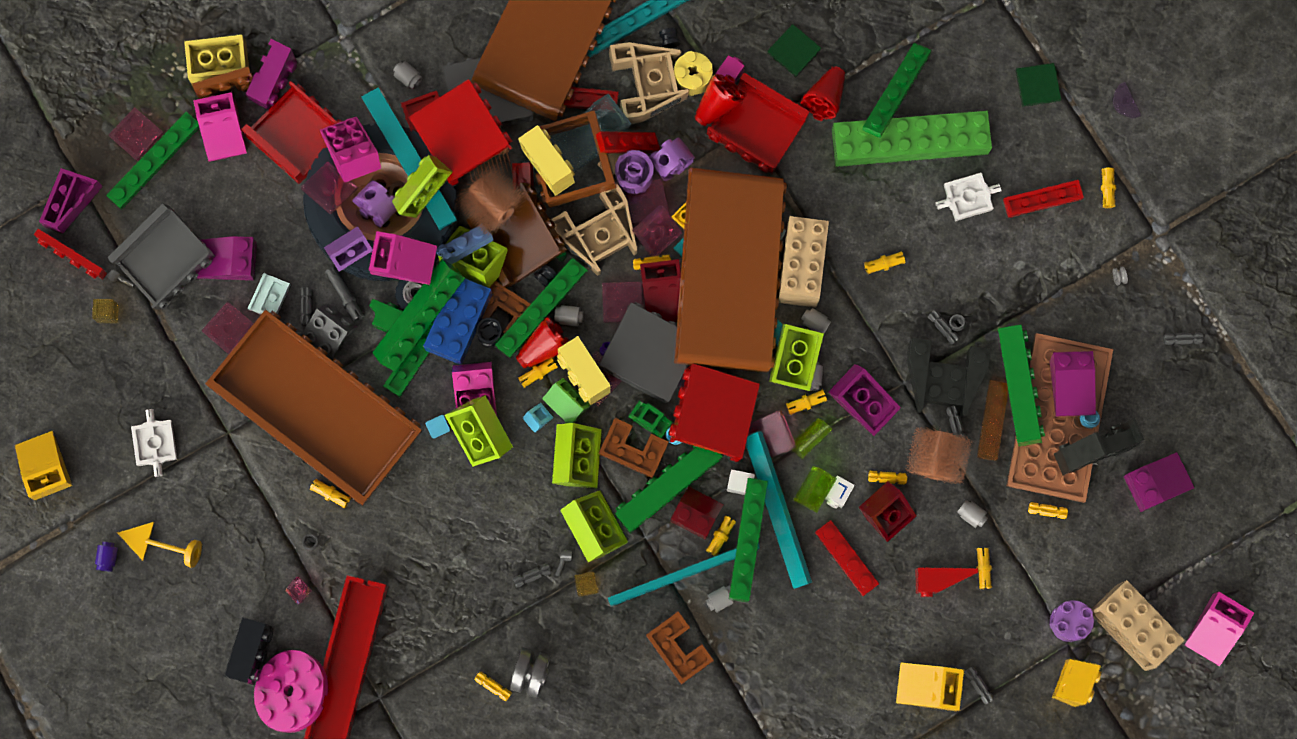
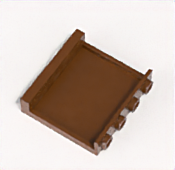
(528, 238)

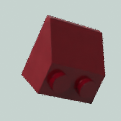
(887, 511)
(696, 513)

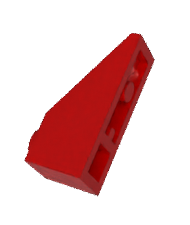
(933, 580)

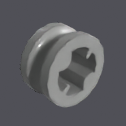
(1120, 275)

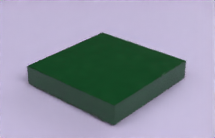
(794, 50)
(1038, 84)

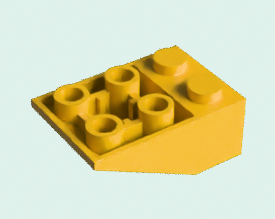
(42, 466)
(1077, 682)
(930, 686)

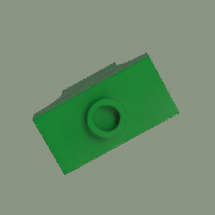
(384, 315)
(650, 419)

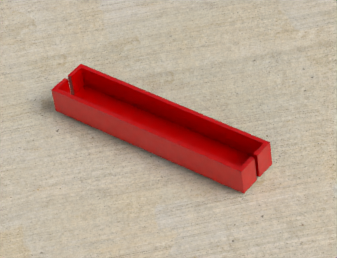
(348, 657)

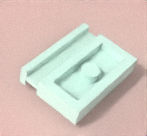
(269, 294)

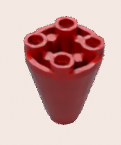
(825, 95)
(718, 99)
(542, 344)

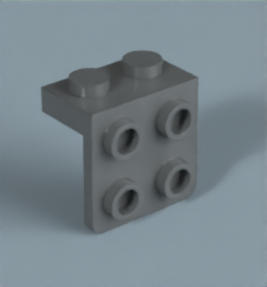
(328, 329)

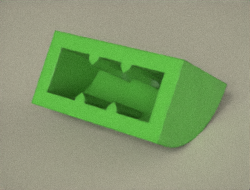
(566, 401)

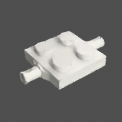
(968, 196)
(154, 442)

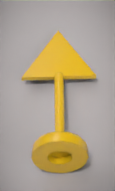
(139, 538)

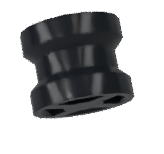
(669, 37)
(545, 275)

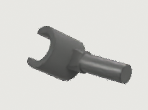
(113, 275)
(566, 555)

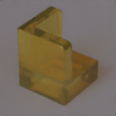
(105, 311)
(586, 584)

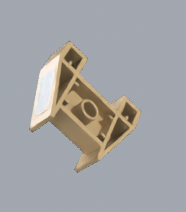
(652, 77)
(601, 234)

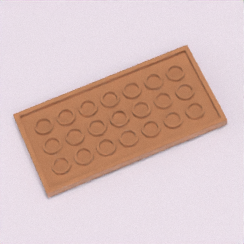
(1034, 465)

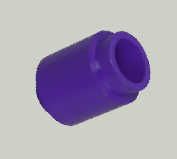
(106, 556)

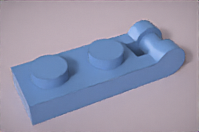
(464, 245)

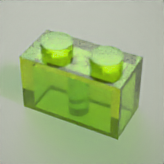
(815, 489)

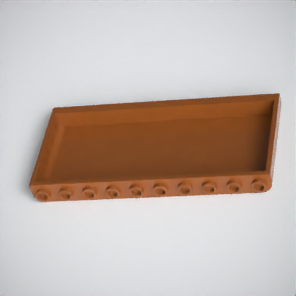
(540, 52)
(730, 270)
(314, 406)

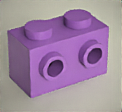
(348, 248)

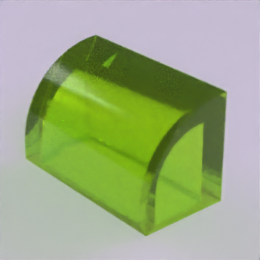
(811, 437)

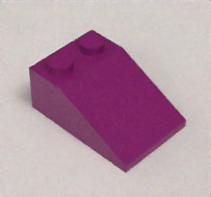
(233, 258)
(1073, 383)
(864, 399)
(1158, 482)

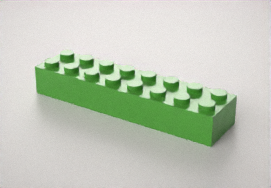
(913, 139)

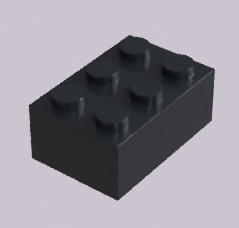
(249, 651)

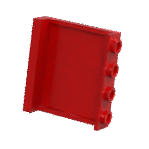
(760, 125)
(461, 130)
(291, 132)
(714, 411)

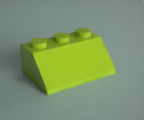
(421, 186)
(483, 264)
(796, 357)
(479, 431)
(576, 455)
(593, 526)

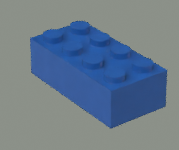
(458, 321)

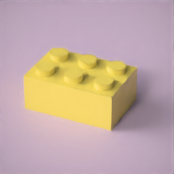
(215, 56)
(547, 159)
(583, 371)

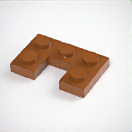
(209, 87)
(507, 302)
(643, 461)
(664, 642)

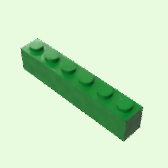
(418, 315)
(1020, 386)
(666, 487)
(748, 540)

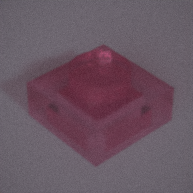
(298, 590)

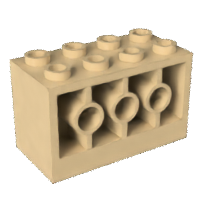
(803, 261)
(1136, 626)

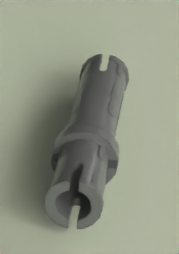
(348, 300)

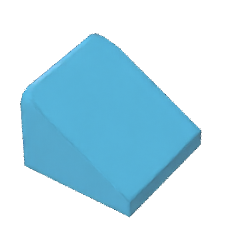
(537, 417)
(437, 426)

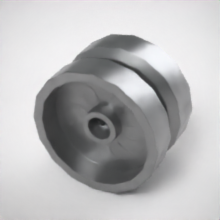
(534, 673)

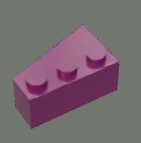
(272, 75)
(68, 199)

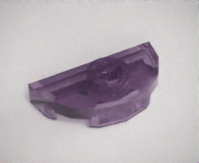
(1124, 102)

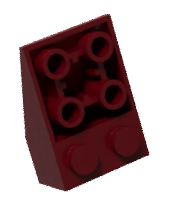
(661, 288)

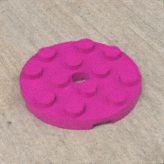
(304, 705)

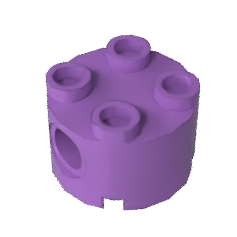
(672, 158)
(634, 172)
(375, 203)
(1071, 621)

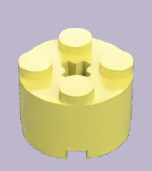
(690, 63)

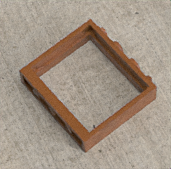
(565, 125)

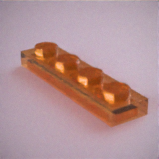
(993, 420)

